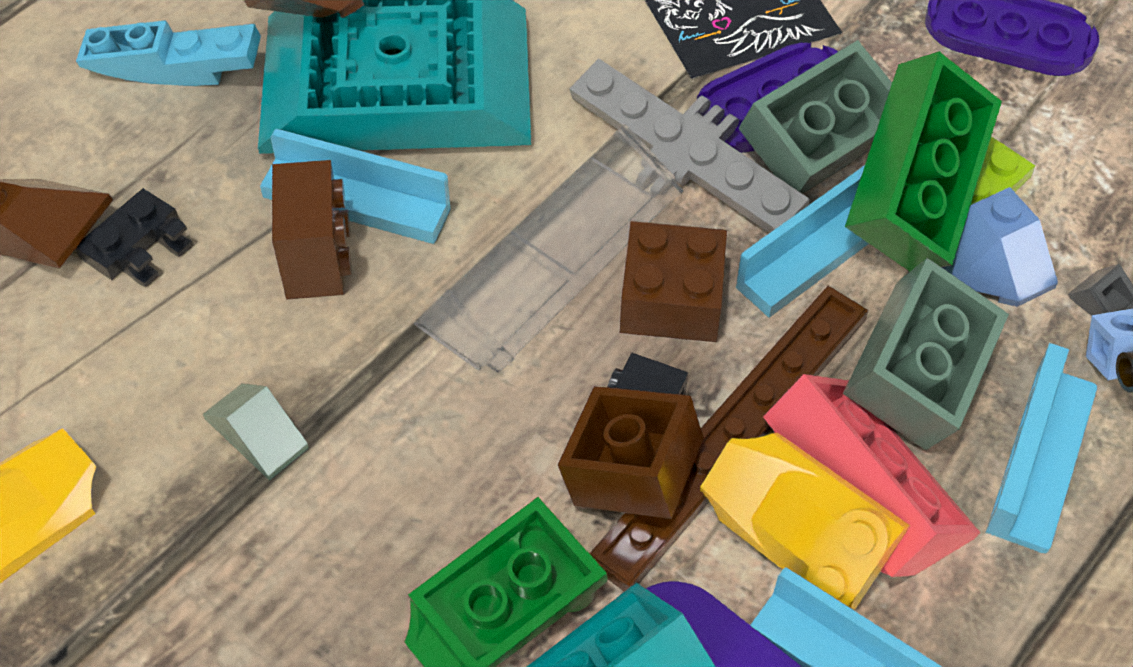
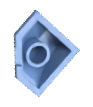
(1004, 251)

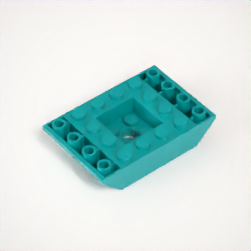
(448, 88)

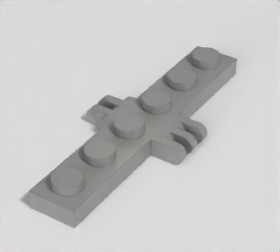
(690, 145)

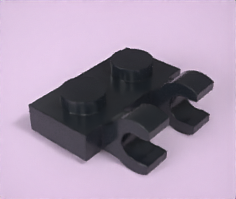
(126, 235)

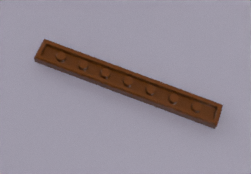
(806, 348)

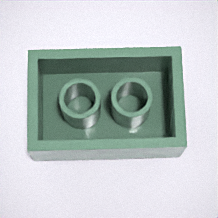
(819, 118)
(927, 354)

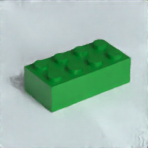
(924, 162)

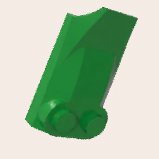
(502, 592)

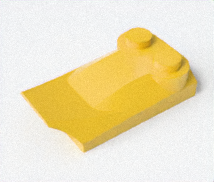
(42, 498)
(802, 515)

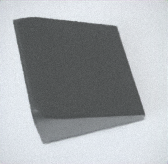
(1104, 291)

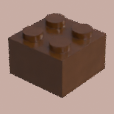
(310, 229)
(673, 281)
(631, 451)

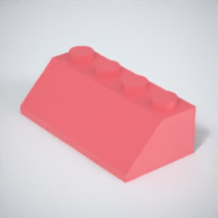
(878, 463)

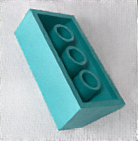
(630, 632)

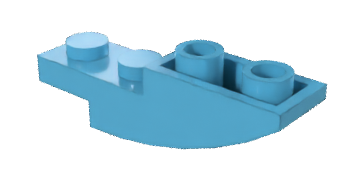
(158, 56)

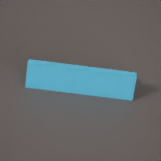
(377, 188)
(800, 250)
(1043, 455)
(826, 632)

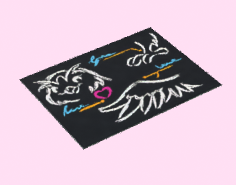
(733, 32)

